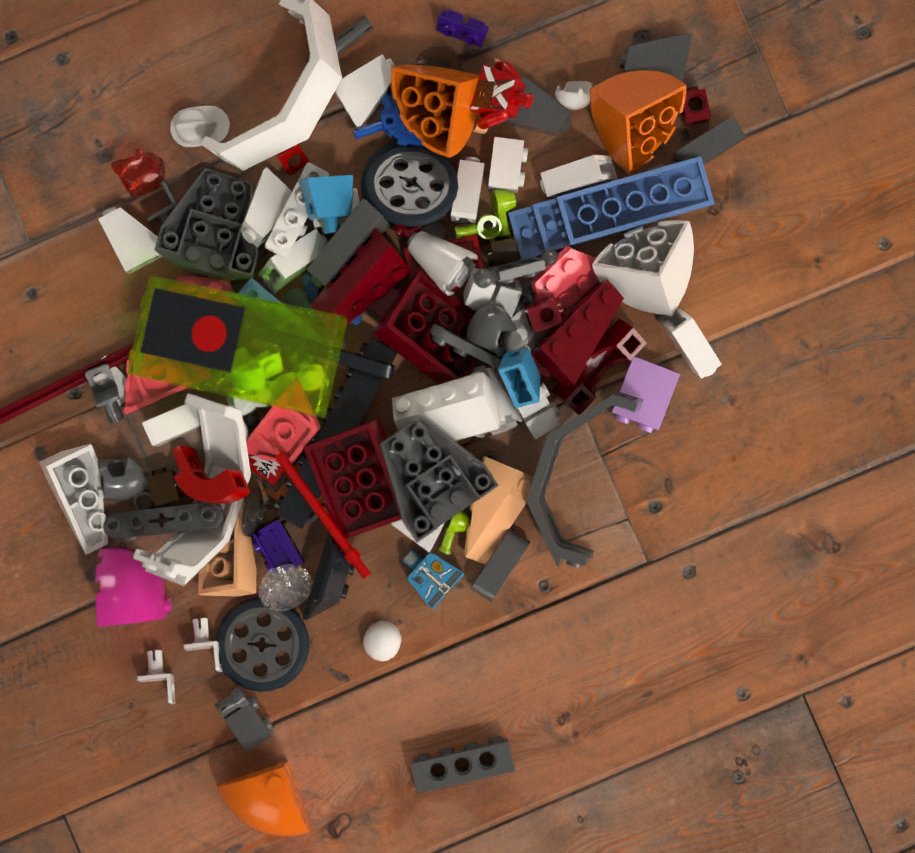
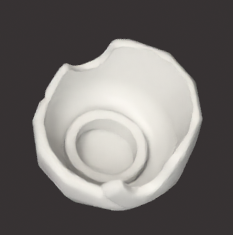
(575, 94)
(382, 640)

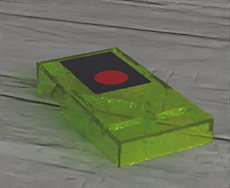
(237, 346)

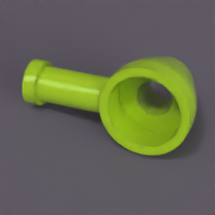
(502, 202)
(485, 232)
(456, 524)

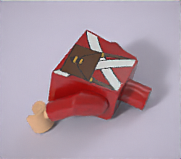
(498, 95)

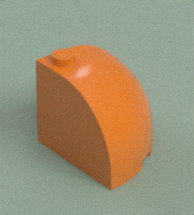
(436, 105)
(636, 114)
(267, 801)

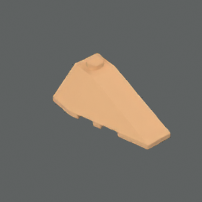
(496, 510)
(232, 568)

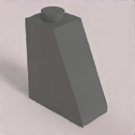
(661, 55)
(544, 115)

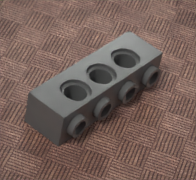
(427, 781)

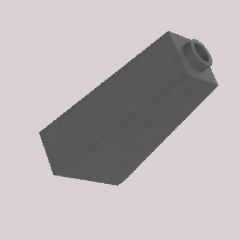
(345, 242)

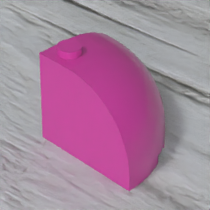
(127, 590)

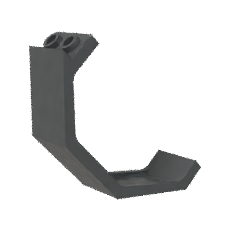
(558, 546)

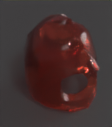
(140, 172)

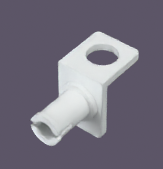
(202, 641)
(156, 673)

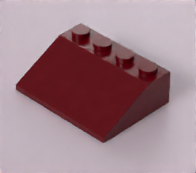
(408, 324)
(354, 479)

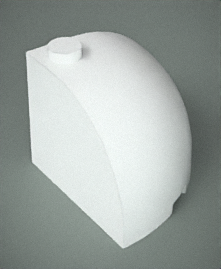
(650, 266)

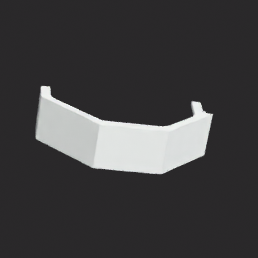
(305, 102)
(224, 449)

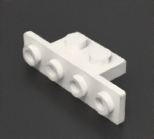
(292, 218)

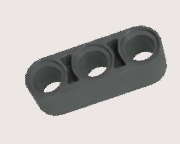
(712, 142)
(500, 565)

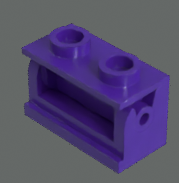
(276, 546)

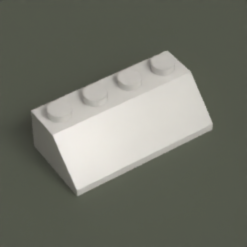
(454, 407)

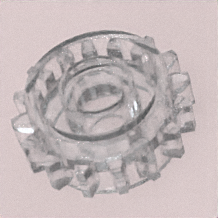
(285, 587)

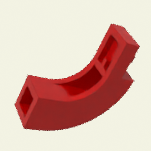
(222, 489)

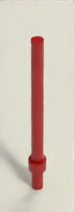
(351, 555)

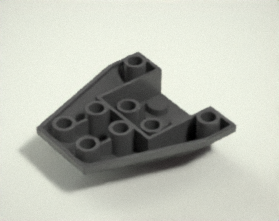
(206, 226)
(432, 476)

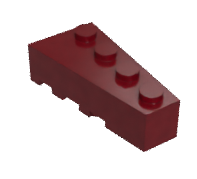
(363, 280)
(571, 344)

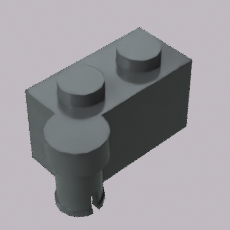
(245, 719)

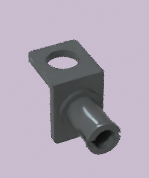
(163, 214)
(106, 394)

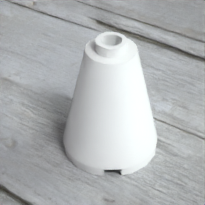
(442, 261)
(506, 410)

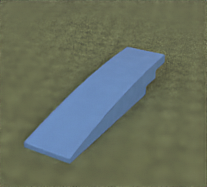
(611, 208)

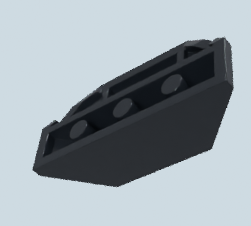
(329, 580)

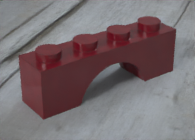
(616, 345)

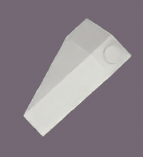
(79, 491)

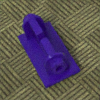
(451, 25)

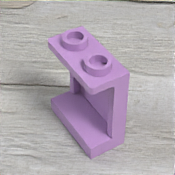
(652, 385)

